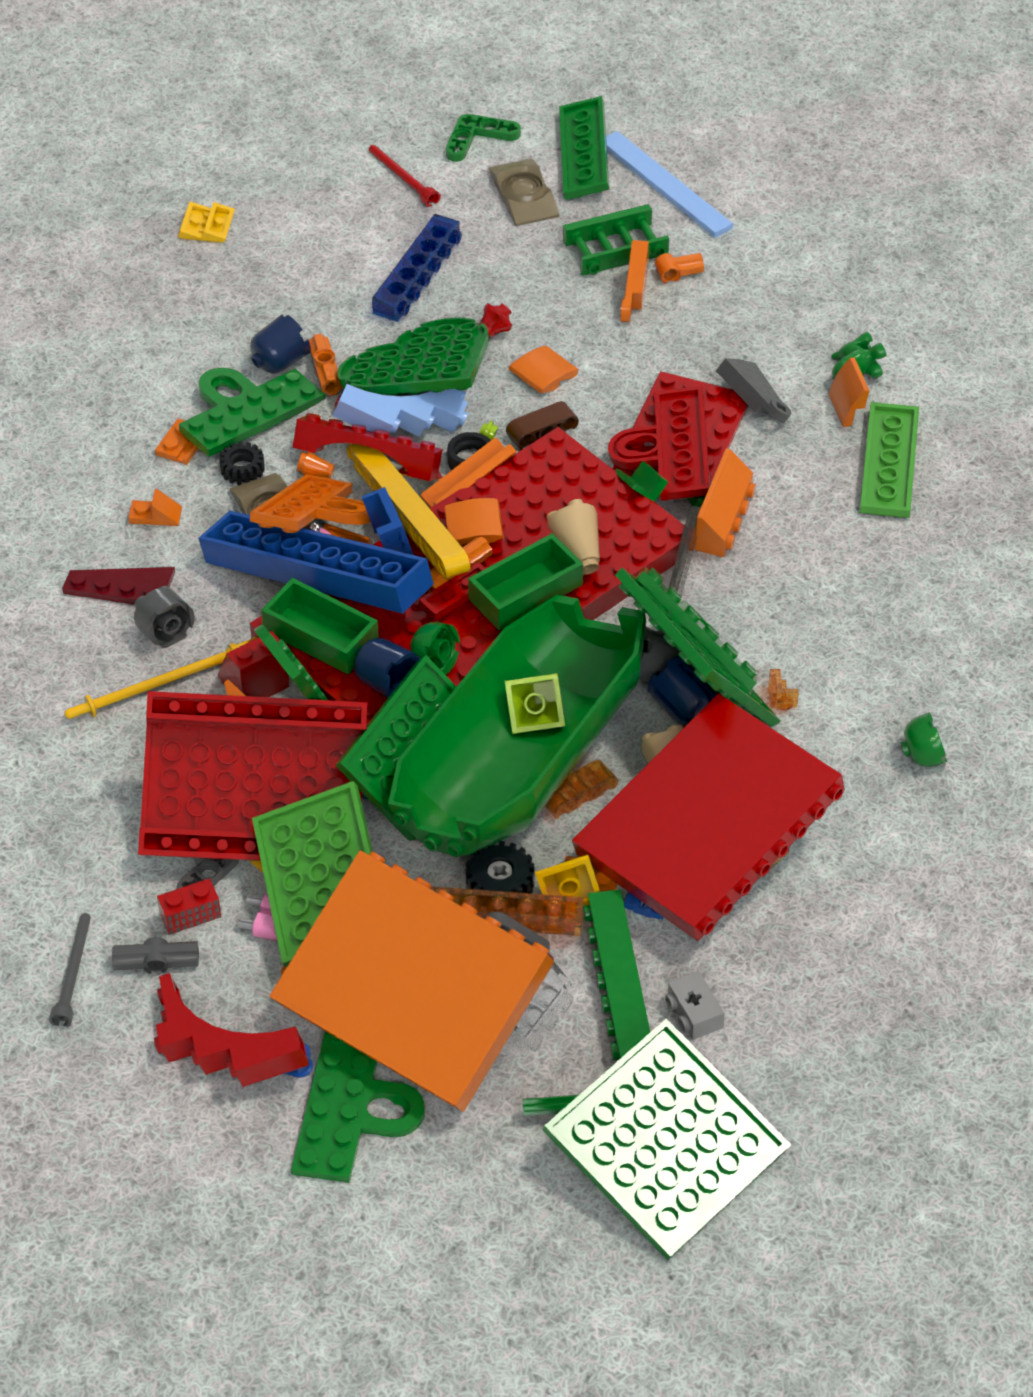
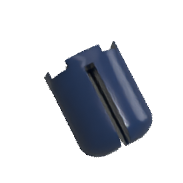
(680, 691)

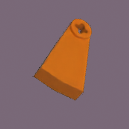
(636, 279)

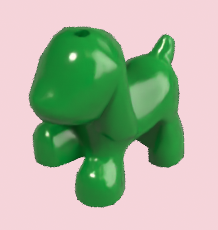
(864, 355)

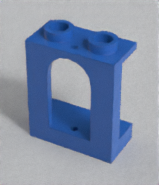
(386, 521)

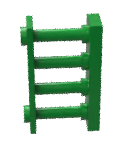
(611, 224)

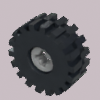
(514, 863)

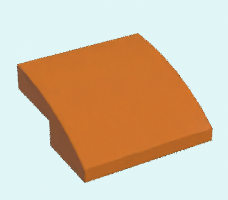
(543, 369)
(848, 392)
(474, 519)

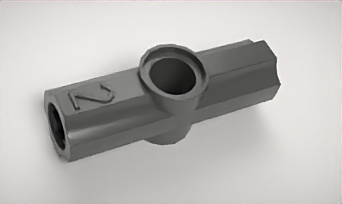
(155, 955)

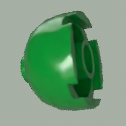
(438, 643)
(923, 742)

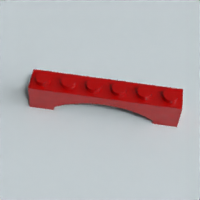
(419, 460)

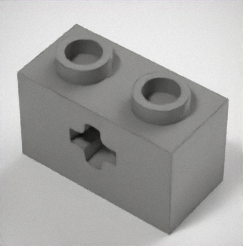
(695, 1005)

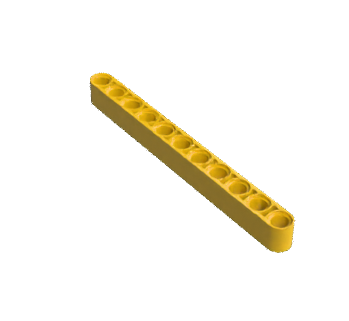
(414, 514)

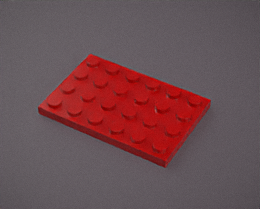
(722, 413)

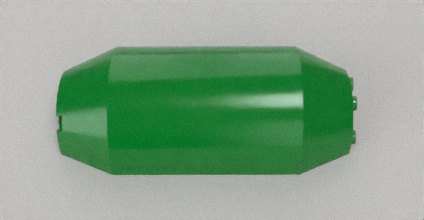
(474, 780)

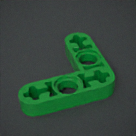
(463, 129)

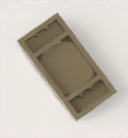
(524, 191)
(258, 491)

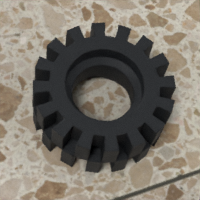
(242, 453)

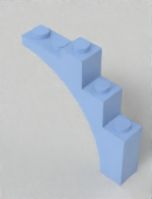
(406, 412)

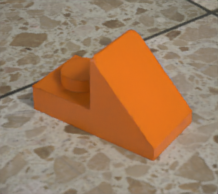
(159, 511)

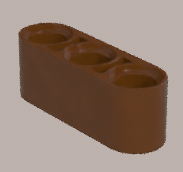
(536, 424)

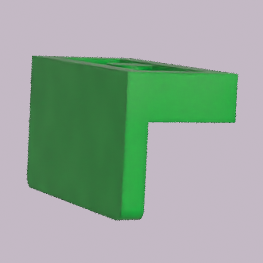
(645, 481)

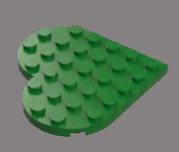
(430, 358)

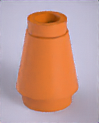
(314, 465)

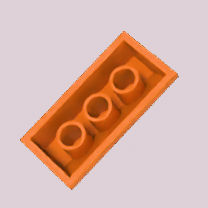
(724, 506)

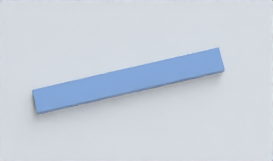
(667, 185)

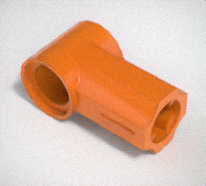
(672, 268)

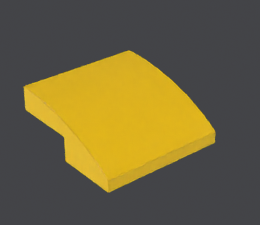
(206, 223)

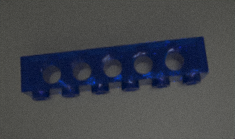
(416, 268)

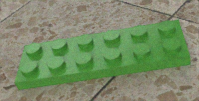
(889, 460)

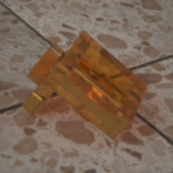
(779, 695)

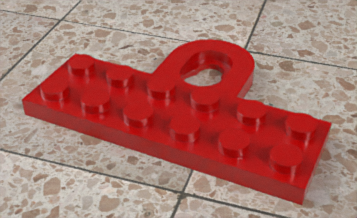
(679, 443)

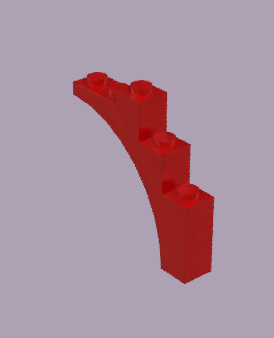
(247, 1055)

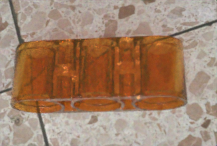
(580, 786)

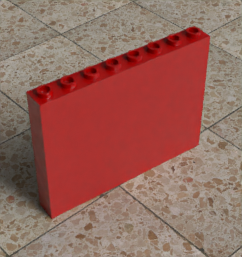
(709, 816)

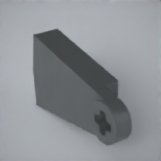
(753, 388)

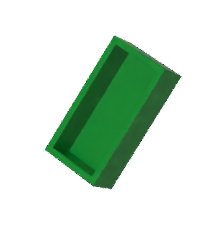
(525, 581)
(318, 624)

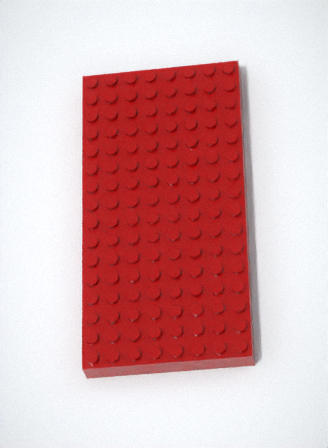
(528, 487)

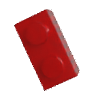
(189, 906)

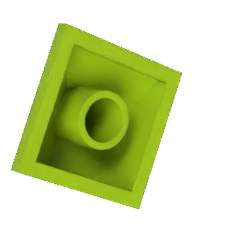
(535, 703)

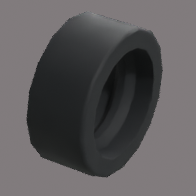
(464, 441)

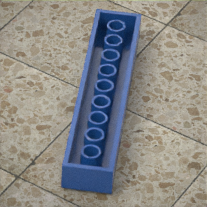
(318, 560)

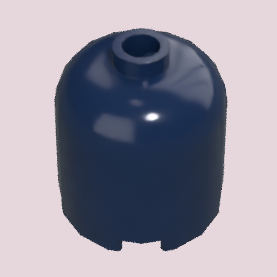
(278, 345)
(383, 665)

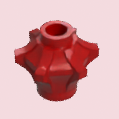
(496, 319)

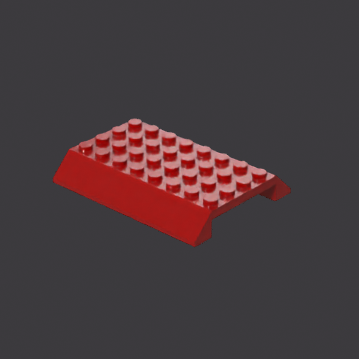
(233, 758)

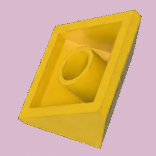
(569, 879)

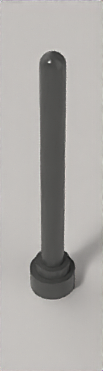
(62, 1010)

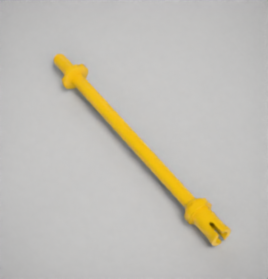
(91, 705)

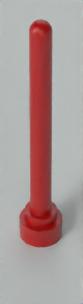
(427, 194)

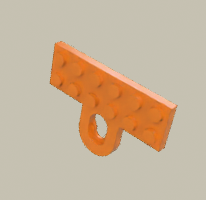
(310, 499)

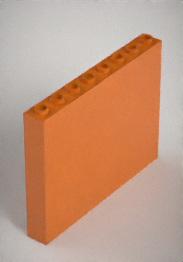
(413, 978)

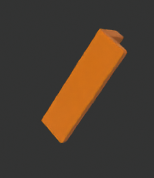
(467, 472)

